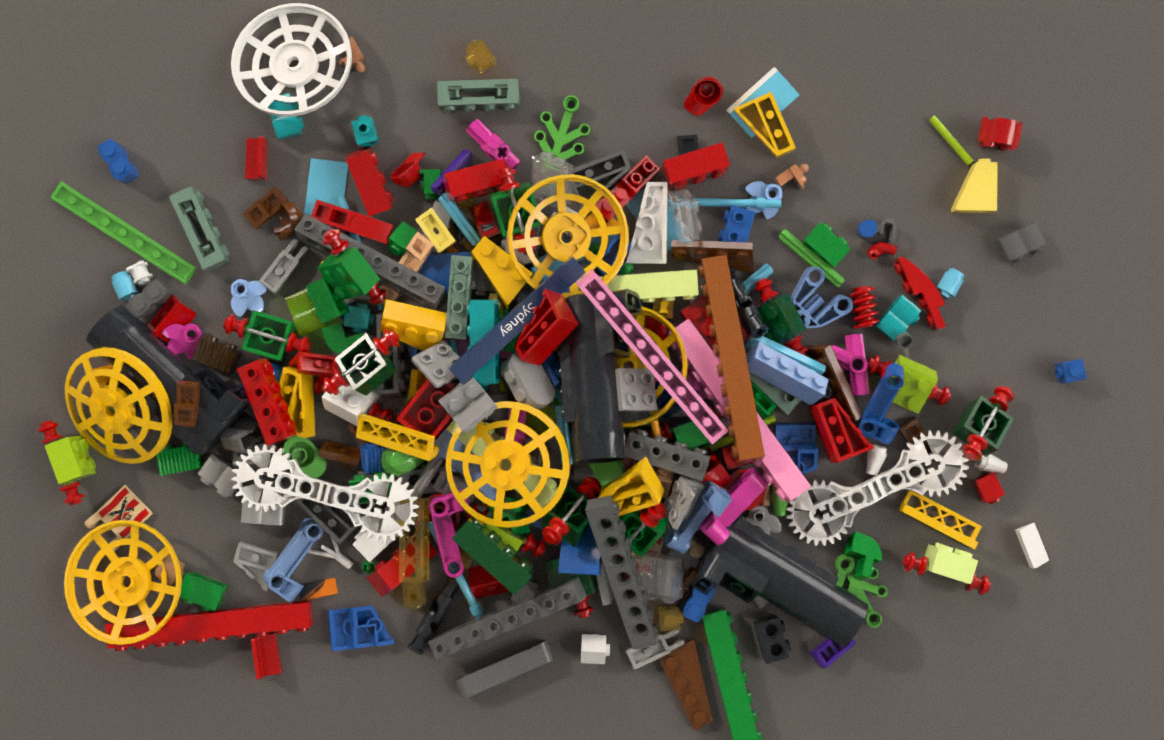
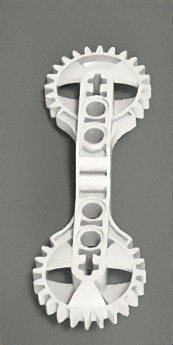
(878, 488)
(324, 492)

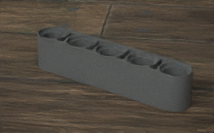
(504, 669)

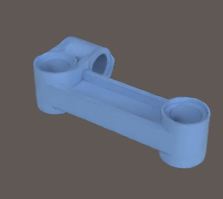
(711, 499)
(290, 559)

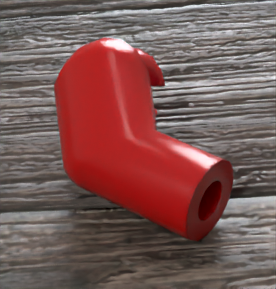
(880, 248)

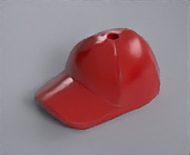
(701, 98)
(408, 171)

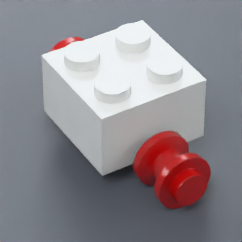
(350, 403)

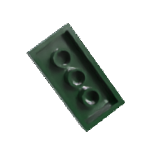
(494, 555)

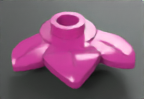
(179, 339)

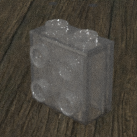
(547, 166)
(684, 216)
(662, 576)

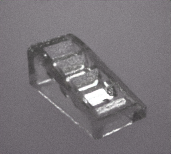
(437, 486)

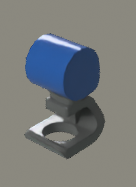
(869, 227)

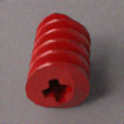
(864, 307)

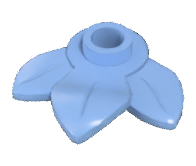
(760, 189)
(249, 299)

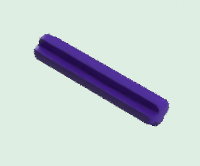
(459, 163)

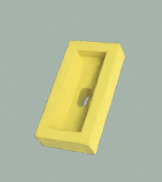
(429, 221)

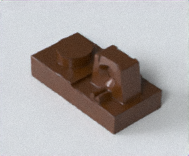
(339, 452)

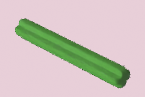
(810, 257)

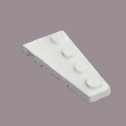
(650, 234)

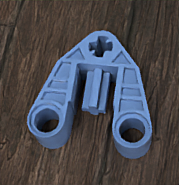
(828, 312)

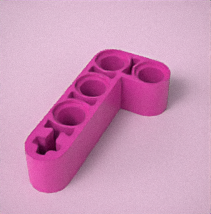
(743, 493)

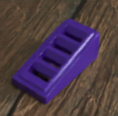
(823, 664)

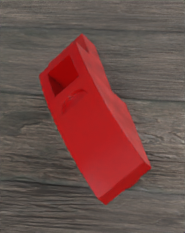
(629, 186)
(352, 221)
(918, 283)

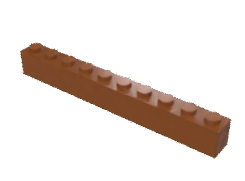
(732, 359)

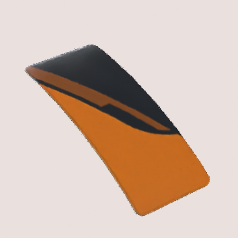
(456, 233)
(318, 589)

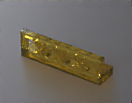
(421, 544)

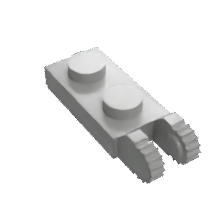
(283, 267)
(645, 655)

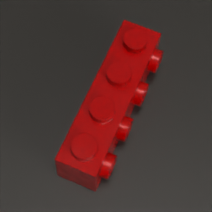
(267, 401)

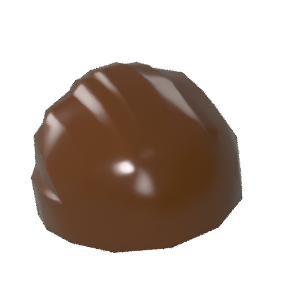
(290, 216)

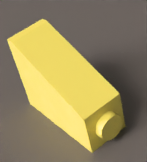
(978, 189)

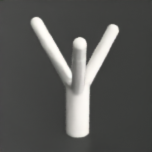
(331, 554)

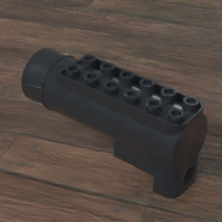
(589, 380)
(218, 403)
(762, 566)

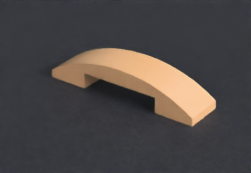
(414, 258)

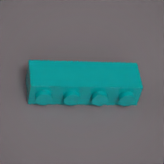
(483, 317)

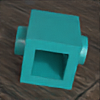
(366, 138)
(359, 318)

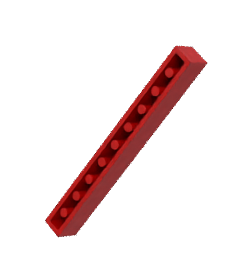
(220, 624)

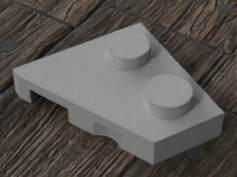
(255, 561)

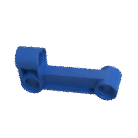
(883, 396)

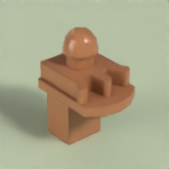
(357, 57)
(793, 173)

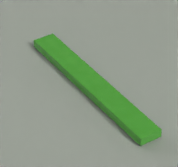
(123, 232)

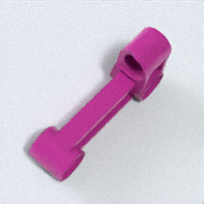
(445, 531)

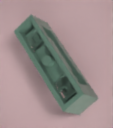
(510, 95)
(186, 198)
(459, 297)

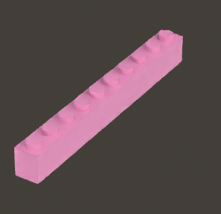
(651, 356)
(776, 464)

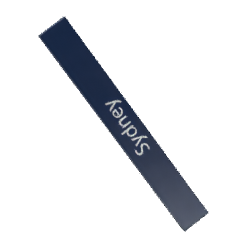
(514, 322)

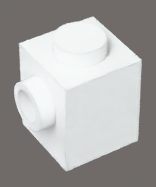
(594, 649)

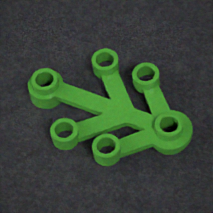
(560, 137)
(857, 587)

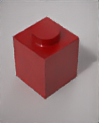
(988, 487)

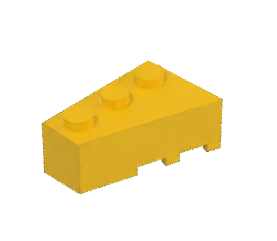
(767, 124)
(499, 270)
(414, 324)
(299, 396)
(635, 488)

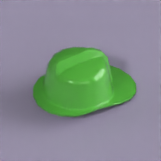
(306, 456)
(398, 462)

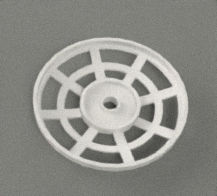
(285, 54)

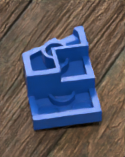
(438, 268)
(799, 444)
(581, 559)
(356, 628)

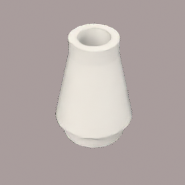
(875, 459)
(991, 464)

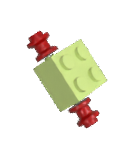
(955, 565)

